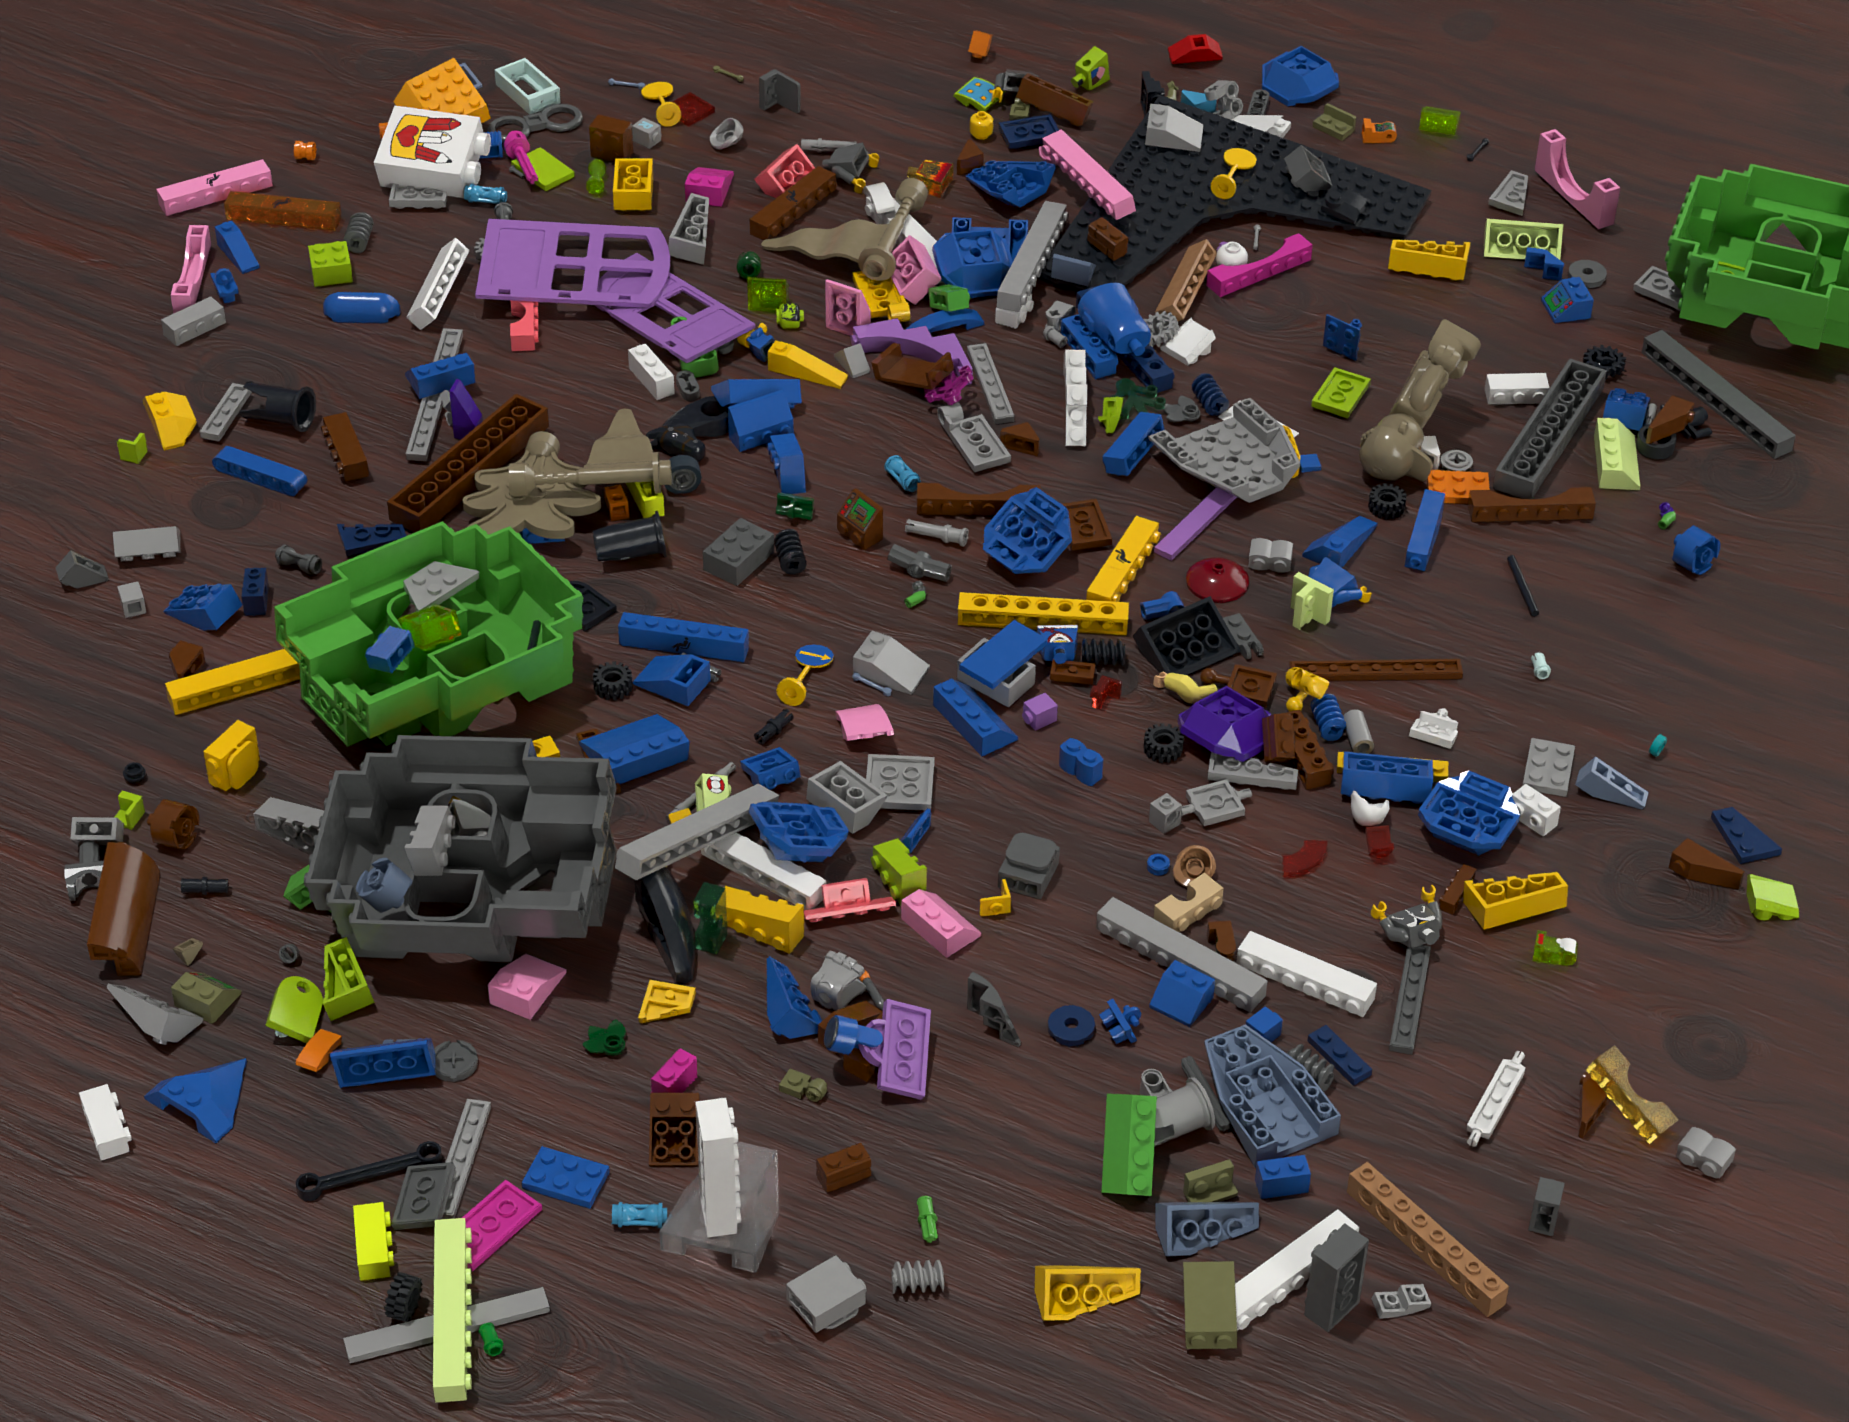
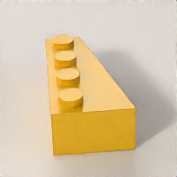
(1515, 898)
(765, 919)

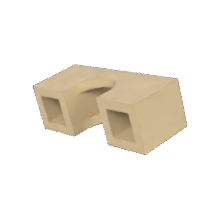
(1202, 897)

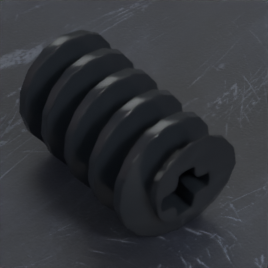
(790, 551)
(1102, 651)

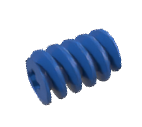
(1328, 717)

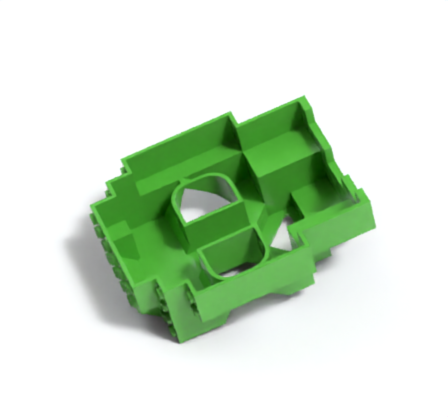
(1792, 287)
(457, 679)

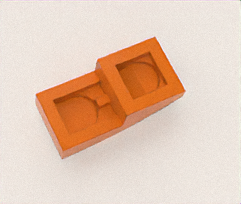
(317, 1050)

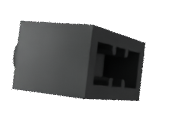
(1546, 1206)

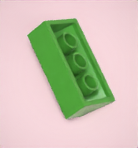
(1129, 1144)

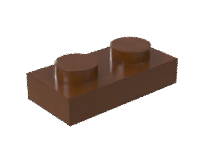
(1073, 672)

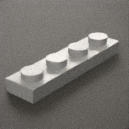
(225, 412)

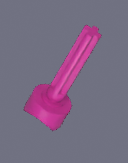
(517, 147)

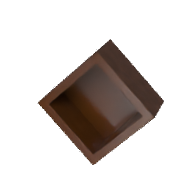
(610, 138)

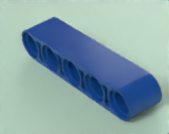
(259, 471)

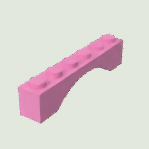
(197, 249)

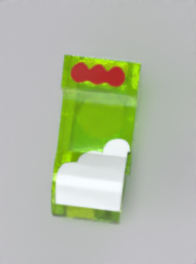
(1554, 949)

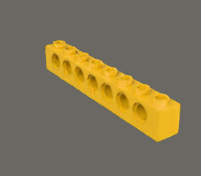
(1001, 610)

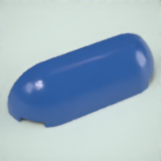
(360, 307)

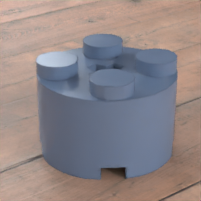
(383, 885)

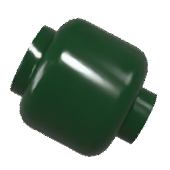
(748, 264)

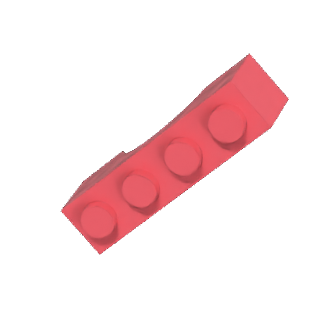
(523, 331)

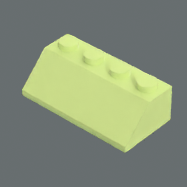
(1511, 238)
(1616, 455)

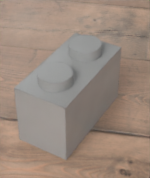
(97, 830)

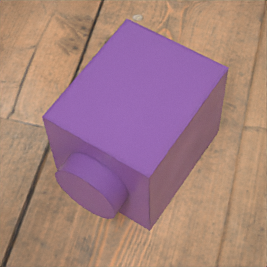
(1040, 711)

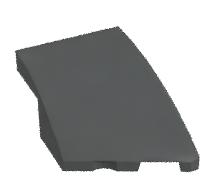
(985, 1001)

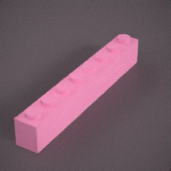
(1088, 174)

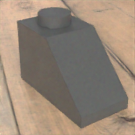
(80, 571)

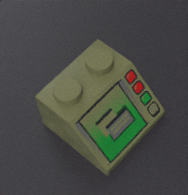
(203, 995)

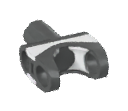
(86, 872)

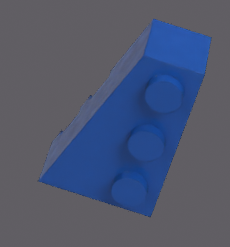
(788, 463)

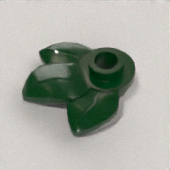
(606, 1040)

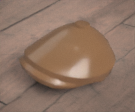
(1192, 863)

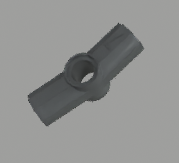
(919, 563)

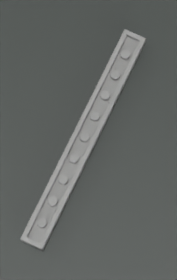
(432, 405)

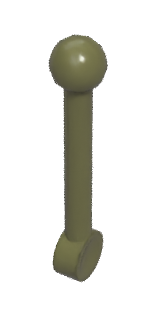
(740, 78)

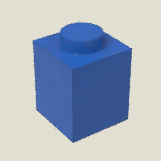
(1266, 1024)

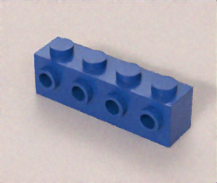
(1098, 356)
(1132, 444)

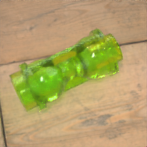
(596, 170)

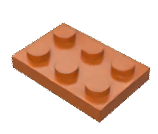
(1457, 484)

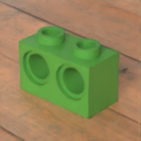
(949, 297)

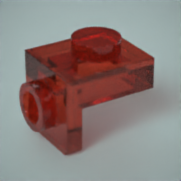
(1105, 687)
(1379, 841)

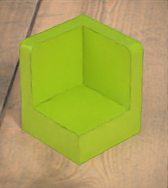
(131, 450)
(130, 809)

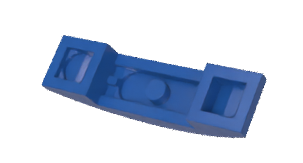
(945, 319)

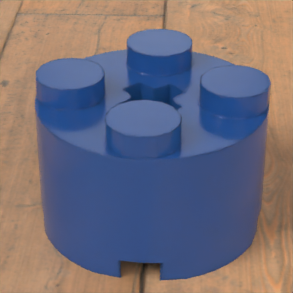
(1695, 550)

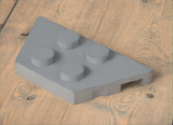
(437, 583)

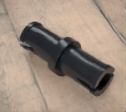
(773, 726)
(205, 885)

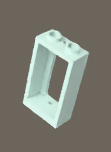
(525, 70)

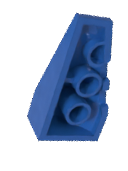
(1342, 542)
(787, 1005)

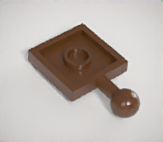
(1247, 681)

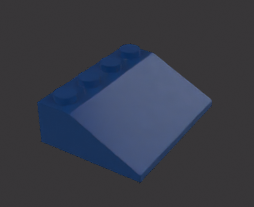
(639, 747)

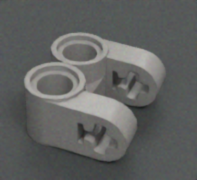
(1228, 104)

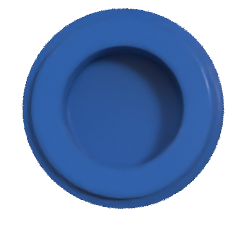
(1158, 864)

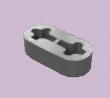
(686, 387)

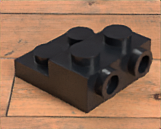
(1149, 91)

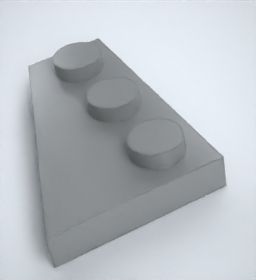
(1511, 193)

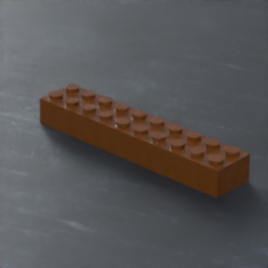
(453, 474)

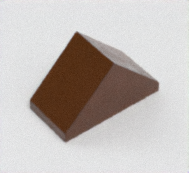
(969, 158)
(1020, 438)

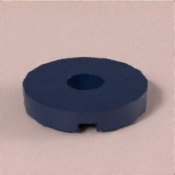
(1071, 1015)

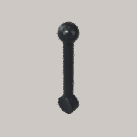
(1470, 157)

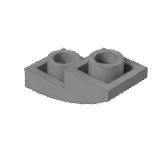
(1401, 1302)

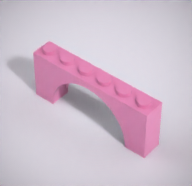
(1552, 165)

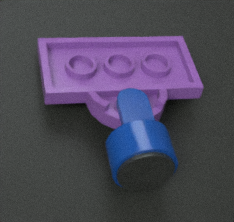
(892, 1044)

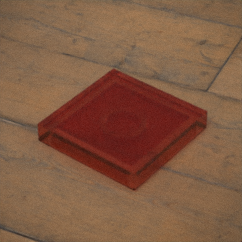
(693, 108)

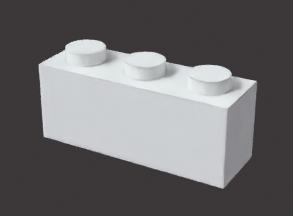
(651, 371)
(1516, 388)
(105, 1121)

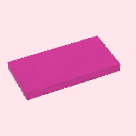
(498, 1219)

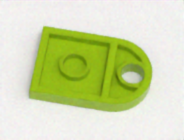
(295, 1011)

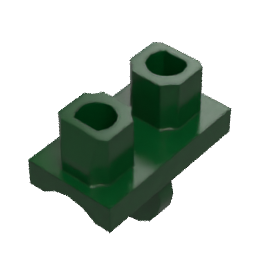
(795, 506)

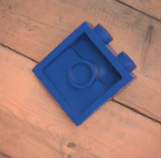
(771, 768)

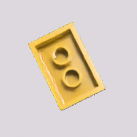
(633, 184)

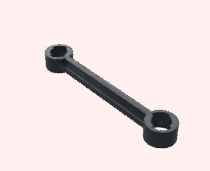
(366, 1171)

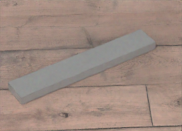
(990, 383)
(464, 1150)

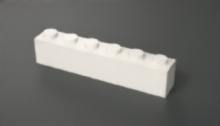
(438, 284)
(762, 868)
(1306, 974)

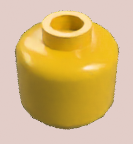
(981, 125)

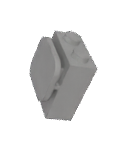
(827, 1294)

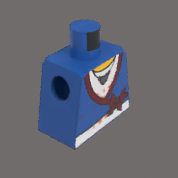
(1061, 642)

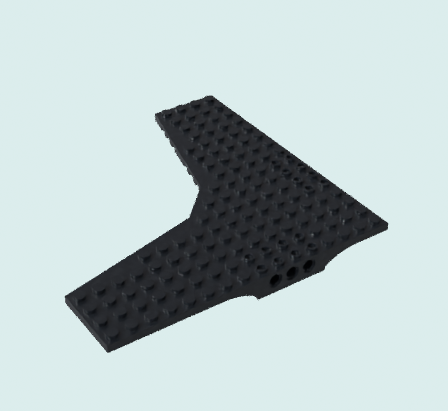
(1176, 195)

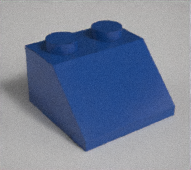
(1183, 993)

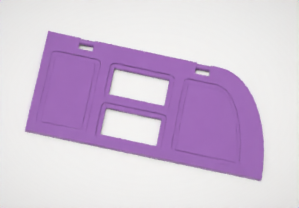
(690, 337)

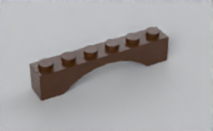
(939, 500)
(1491, 506)

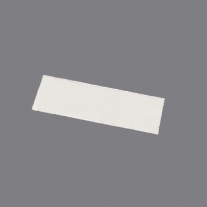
(1260, 122)

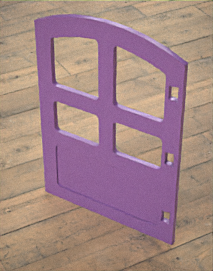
(522, 260)

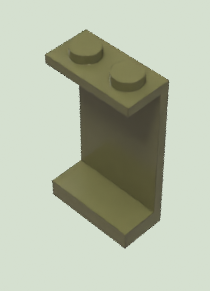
(1210, 1305)

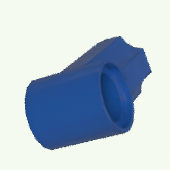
(1161, 607)

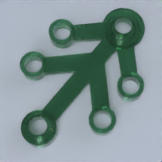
(1127, 388)

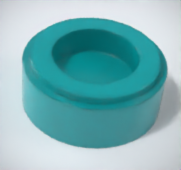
(1658, 745)

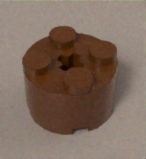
(173, 824)

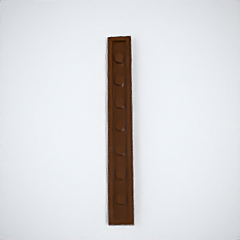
(1383, 669)

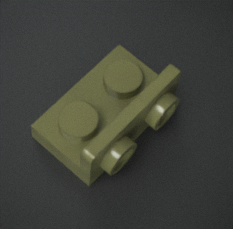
(1335, 122)
(1210, 1183)

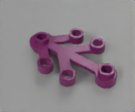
(952, 387)

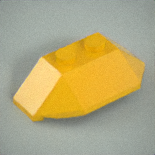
(170, 418)

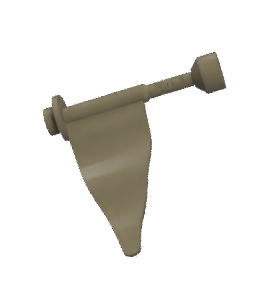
(859, 239)
(617, 457)

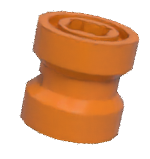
(305, 150)

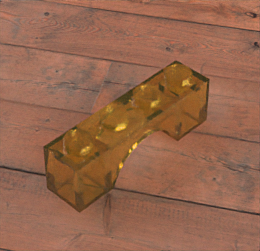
(1648, 1117)

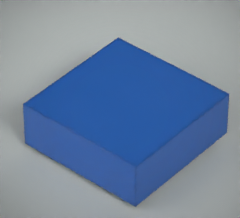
(1309, 463)

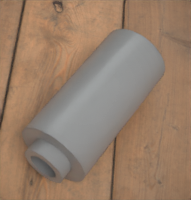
(1358, 732)

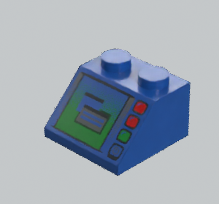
(1568, 301)

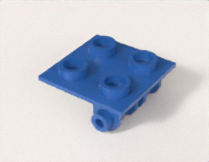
(1342, 336)

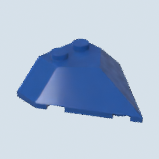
(205, 1096)

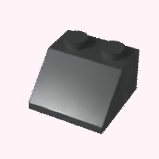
(1307, 170)

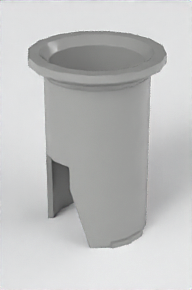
(1183, 1112)

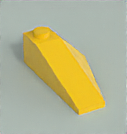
(800, 364)
(1073, 1290)

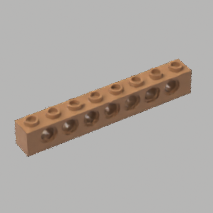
(1428, 1239)

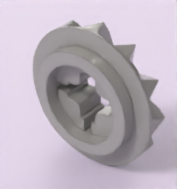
(1464, 460)

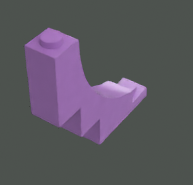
(913, 342)

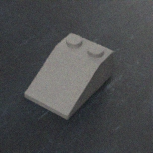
(1172, 129)
(889, 663)

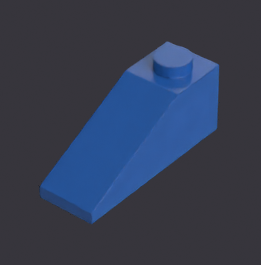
(235, 247)

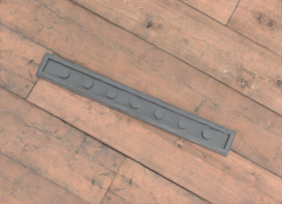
(421, 1330)

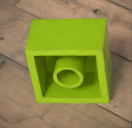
(330, 263)

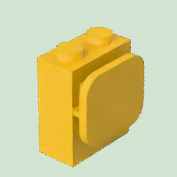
(232, 757)

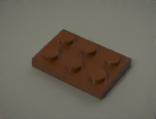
(1087, 525)

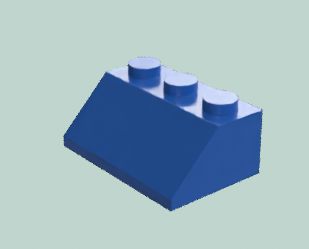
(441, 375)
(758, 419)

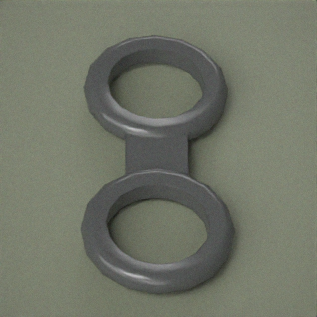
(540, 120)

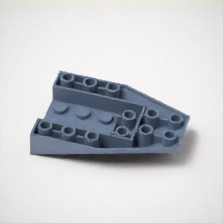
(1268, 1095)

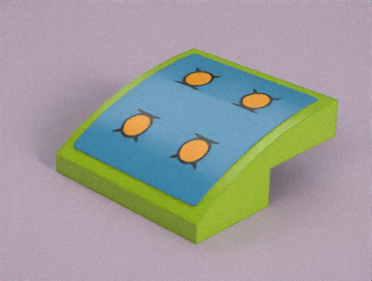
(978, 93)

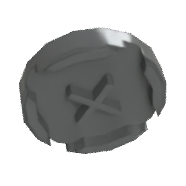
(455, 1060)

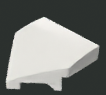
(1435, 728)

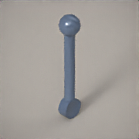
(640, 85)
(886, 691)

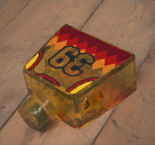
(934, 175)

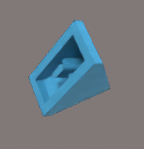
(1198, 100)

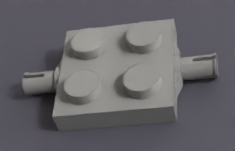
(1215, 802)

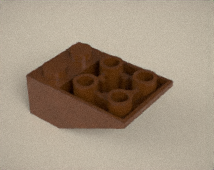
(673, 1129)

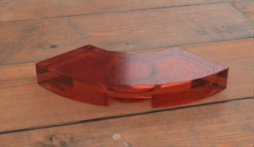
(1305, 859)

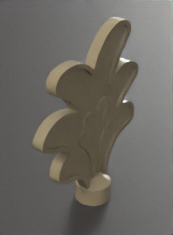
(543, 508)

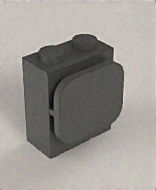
(1029, 865)

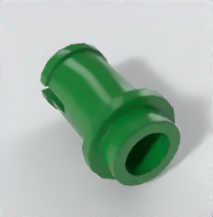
(492, 1344)

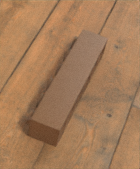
(1187, 280)

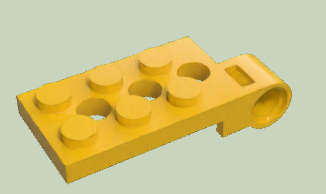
(891, 299)

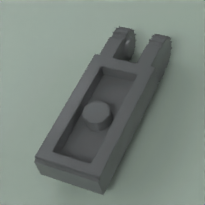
(1243, 636)

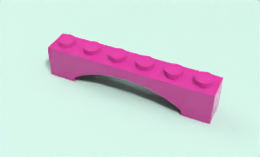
(1228, 279)

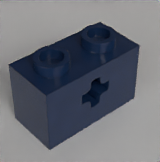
(255, 591)

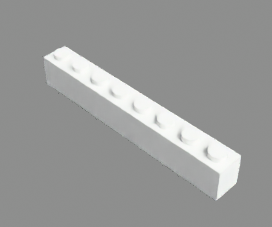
(911, 227)
(1283, 1271)

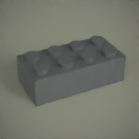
(1336, 1277)

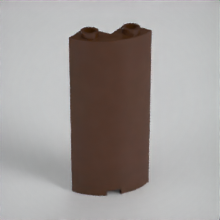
(123, 908)

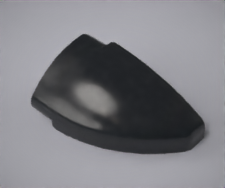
(668, 922)

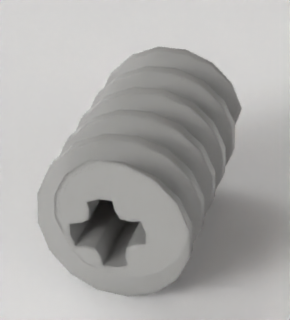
(917, 1276)

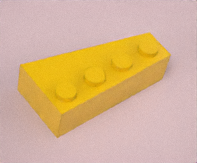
(1429, 258)

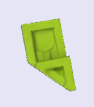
(1111, 413)

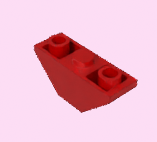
(1195, 49)

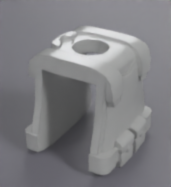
(837, 981)

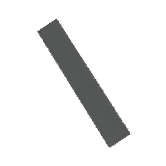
(1410, 999)

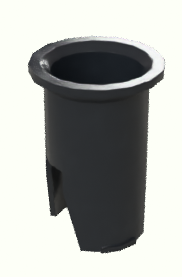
(283, 405)
(630, 539)

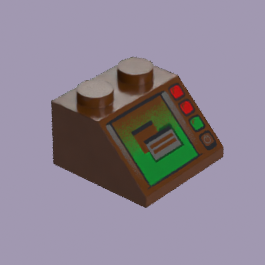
(861, 520)

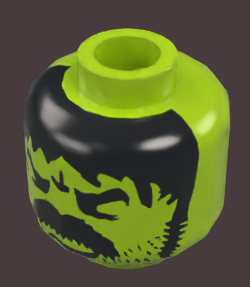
(789, 316)

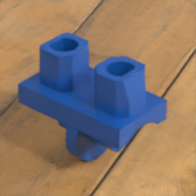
(225, 284)
(1123, 1030)

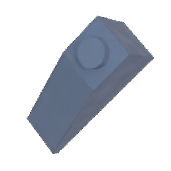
(1610, 785)

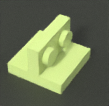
(1310, 601)

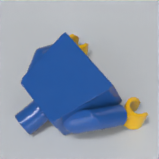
(1340, 581)

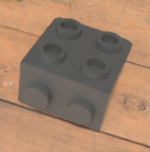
(780, 89)

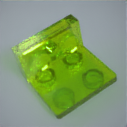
(1439, 120)

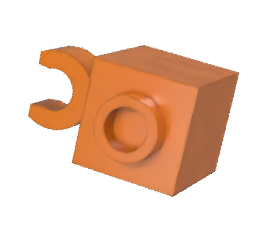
(980, 44)

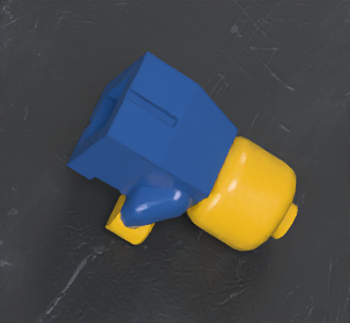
(757, 341)

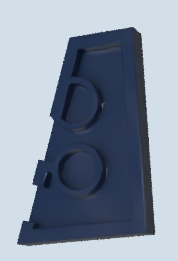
(364, 539)
(1743, 837)

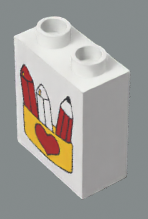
(431, 150)

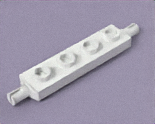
(1496, 1098)

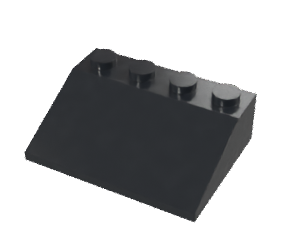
(1187, 639)

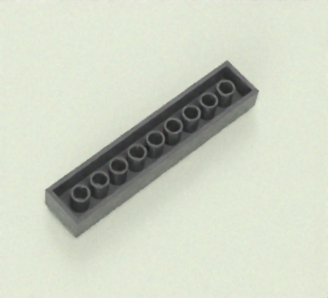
(1549, 429)

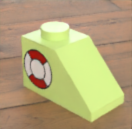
(711, 790)

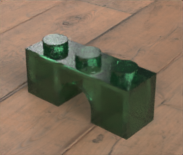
(711, 909)

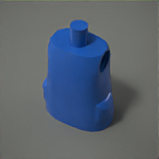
(1115, 318)

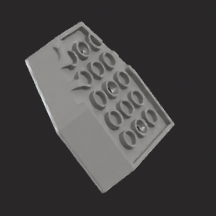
(1239, 455)

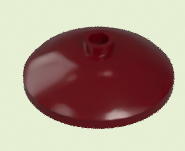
(1217, 578)

